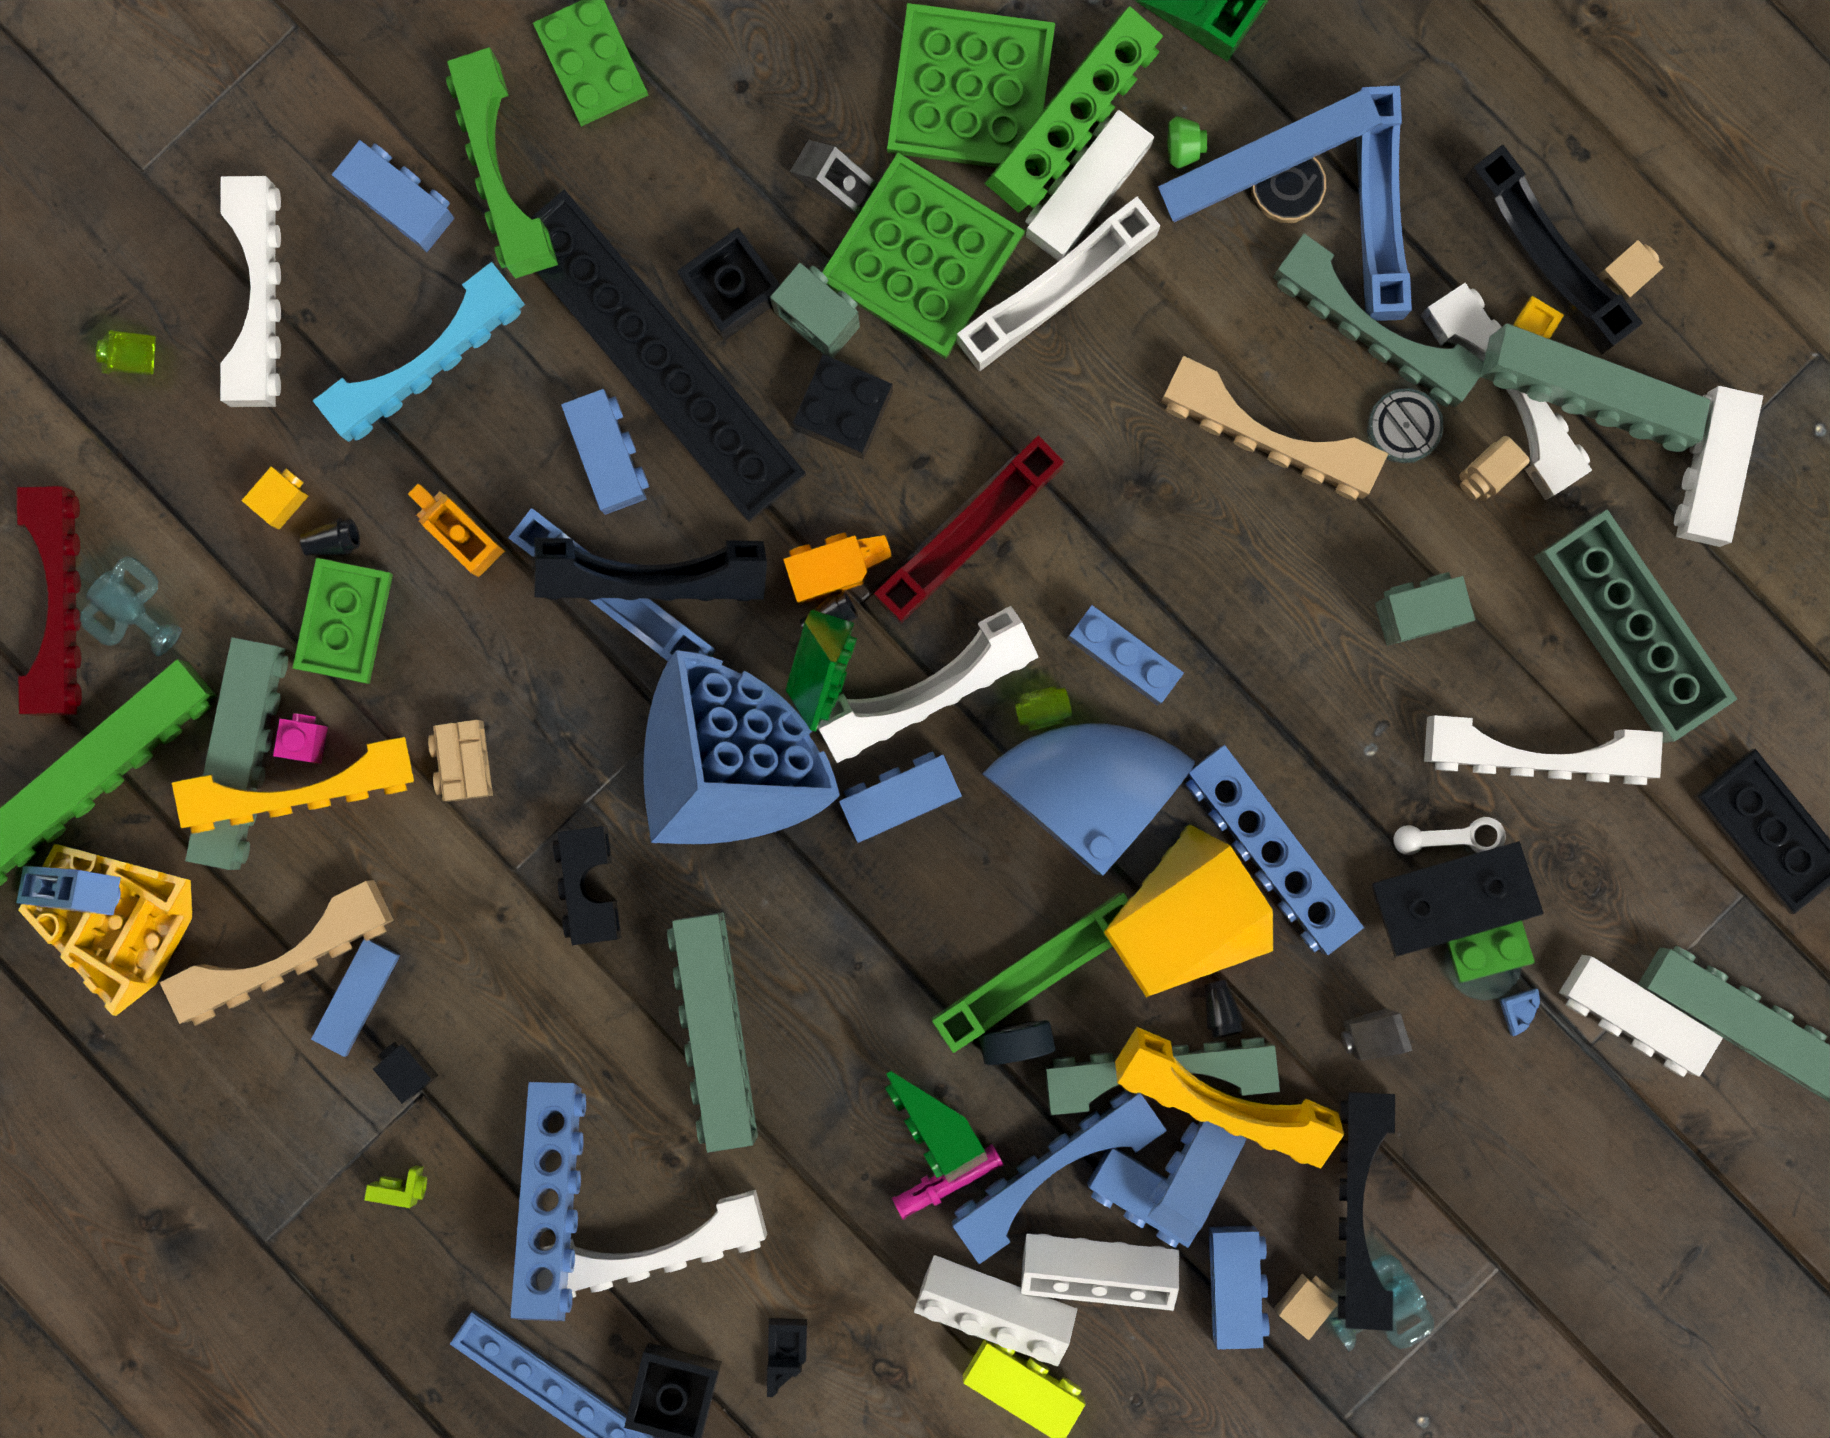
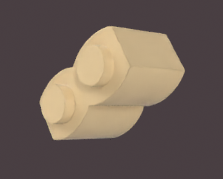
(1493, 469)

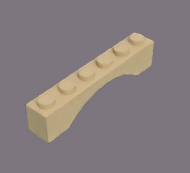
(1343, 463)
(348, 917)

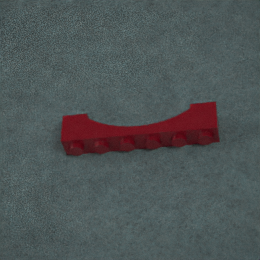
(969, 530)
(52, 680)

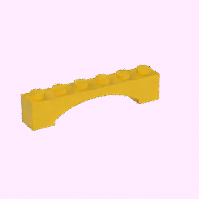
(204, 801)
(1301, 1130)

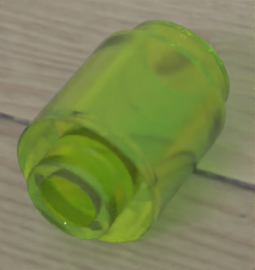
(1043, 708)

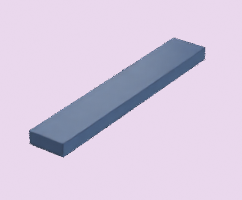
(1270, 155)
(540, 1380)

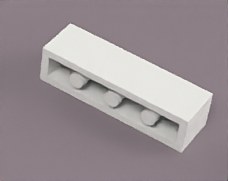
(1089, 185)
(1719, 468)
(1639, 1015)
(1100, 1272)
(995, 1311)

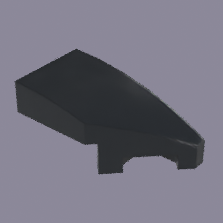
(785, 1351)

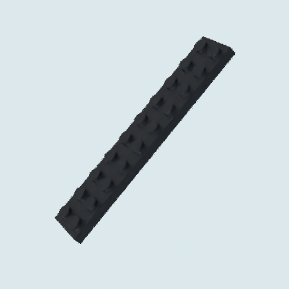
(664, 362)

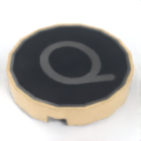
(1291, 193)

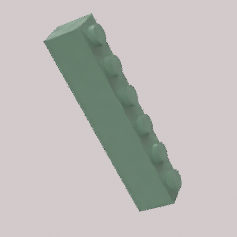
(1595, 388)
(239, 743)
(1741, 1018)

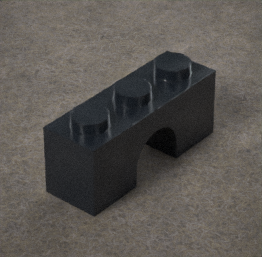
(579, 853)

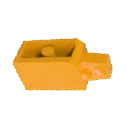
(456, 530)
(834, 566)

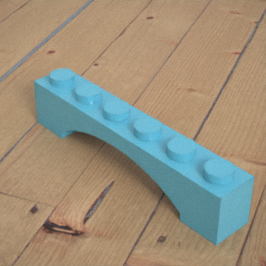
(485, 306)

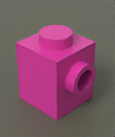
(300, 739)

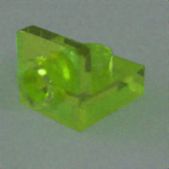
(126, 353)

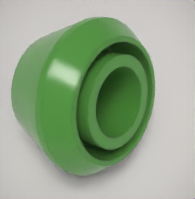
(1185, 142)

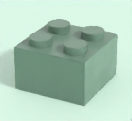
(816, 310)
(1425, 610)

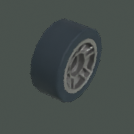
(1017, 1042)

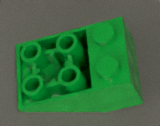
(1212, 23)
(820, 666)
(946, 1133)

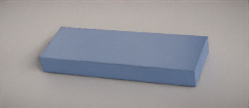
(355, 997)

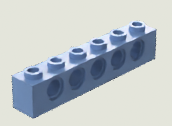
(1339, 921)
(543, 1103)

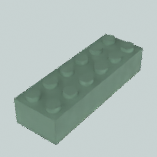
(1635, 627)
(714, 1032)

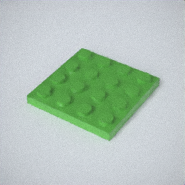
(968, 84)
(922, 255)

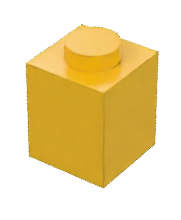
(276, 496)

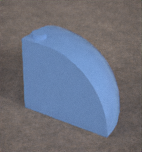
(727, 757)
(1091, 785)

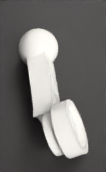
(1410, 839)

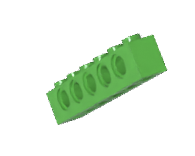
(1127, 33)

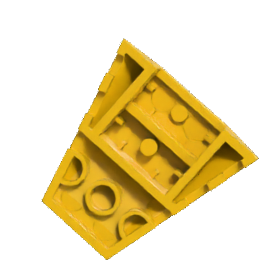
(1192, 916)
(124, 951)

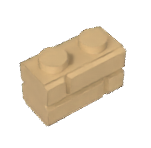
(461, 761)

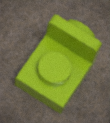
(391, 1192)

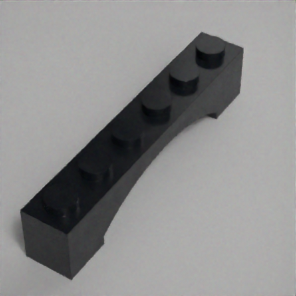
(1591, 303)
(569, 572)
(1366, 1300)

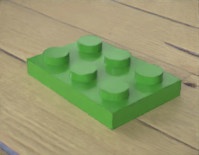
(590, 59)
(342, 620)
(1490, 952)

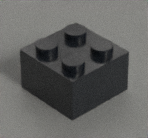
(730, 283)
(843, 406)
(672, 1393)

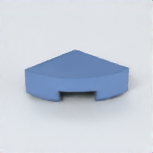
(1520, 1010)

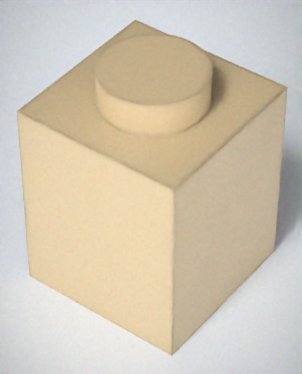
(1631, 270)
(1306, 1305)

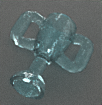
(121, 602)
(1406, 1302)

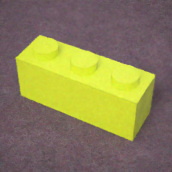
(1025, 1389)

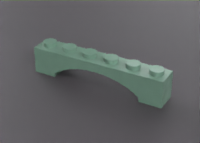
(1442, 371)
(1247, 1066)

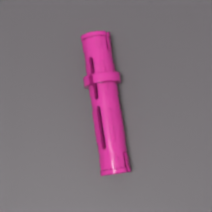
(934, 1188)

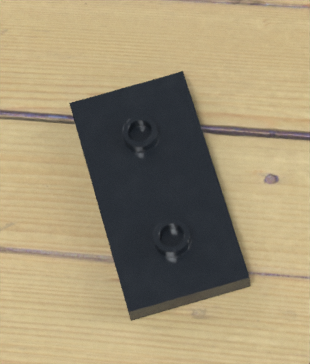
(1770, 830)
(1457, 899)

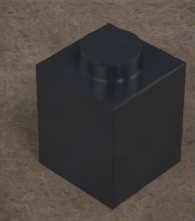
(404, 1070)

